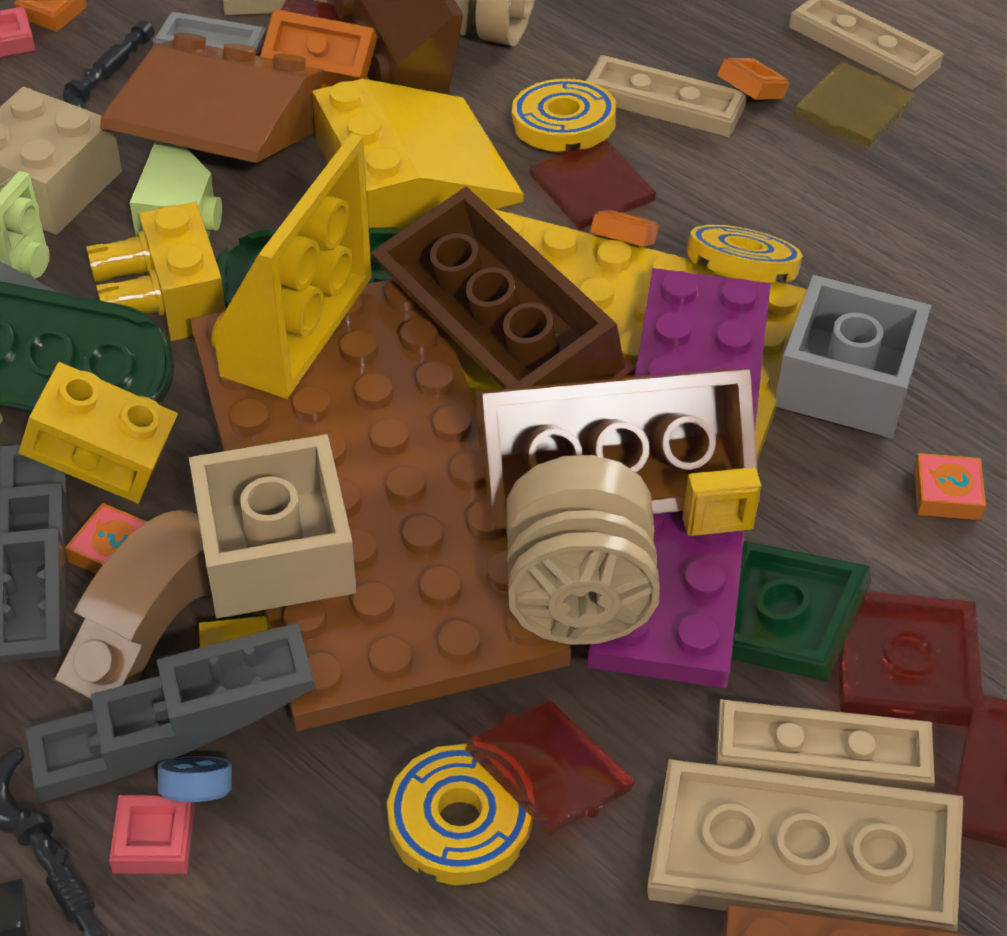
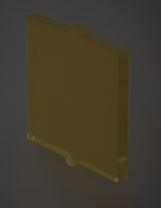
(855, 104)

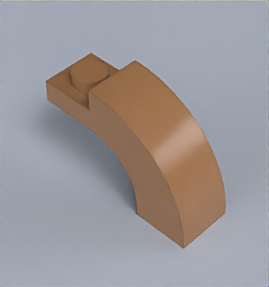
(135, 601)

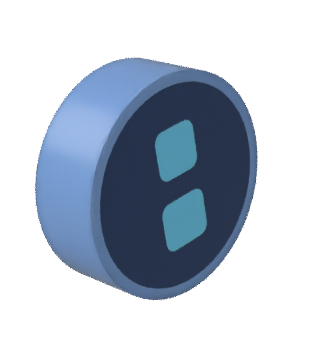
(194, 778)

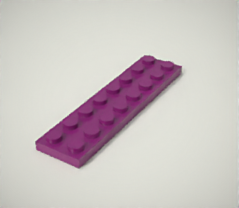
(692, 326)

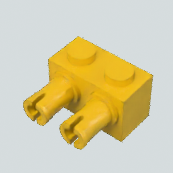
(178, 265)

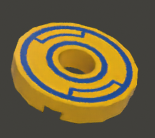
(563, 114)
(744, 253)
(448, 851)

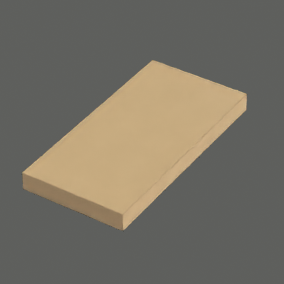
(807, 847)

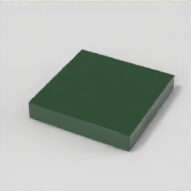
(795, 609)

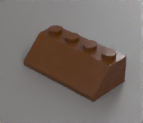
(413, 41)
(500, 297)

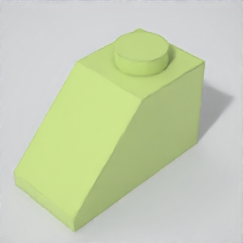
(175, 178)

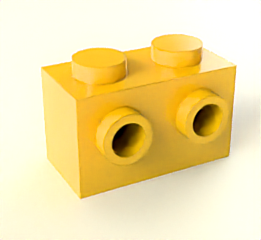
(97, 432)

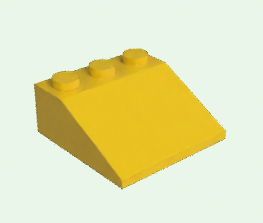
(415, 148)
(300, 281)

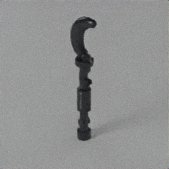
(78, 92)
(33, 829)

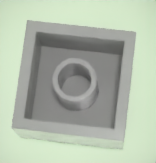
(851, 355)

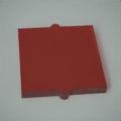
(592, 182)
(550, 766)

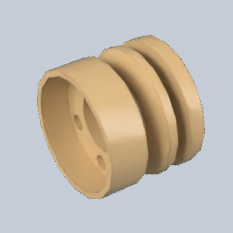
(581, 550)

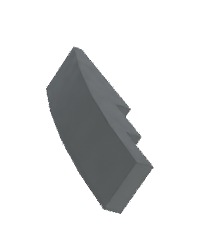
(32, 557)
(166, 716)

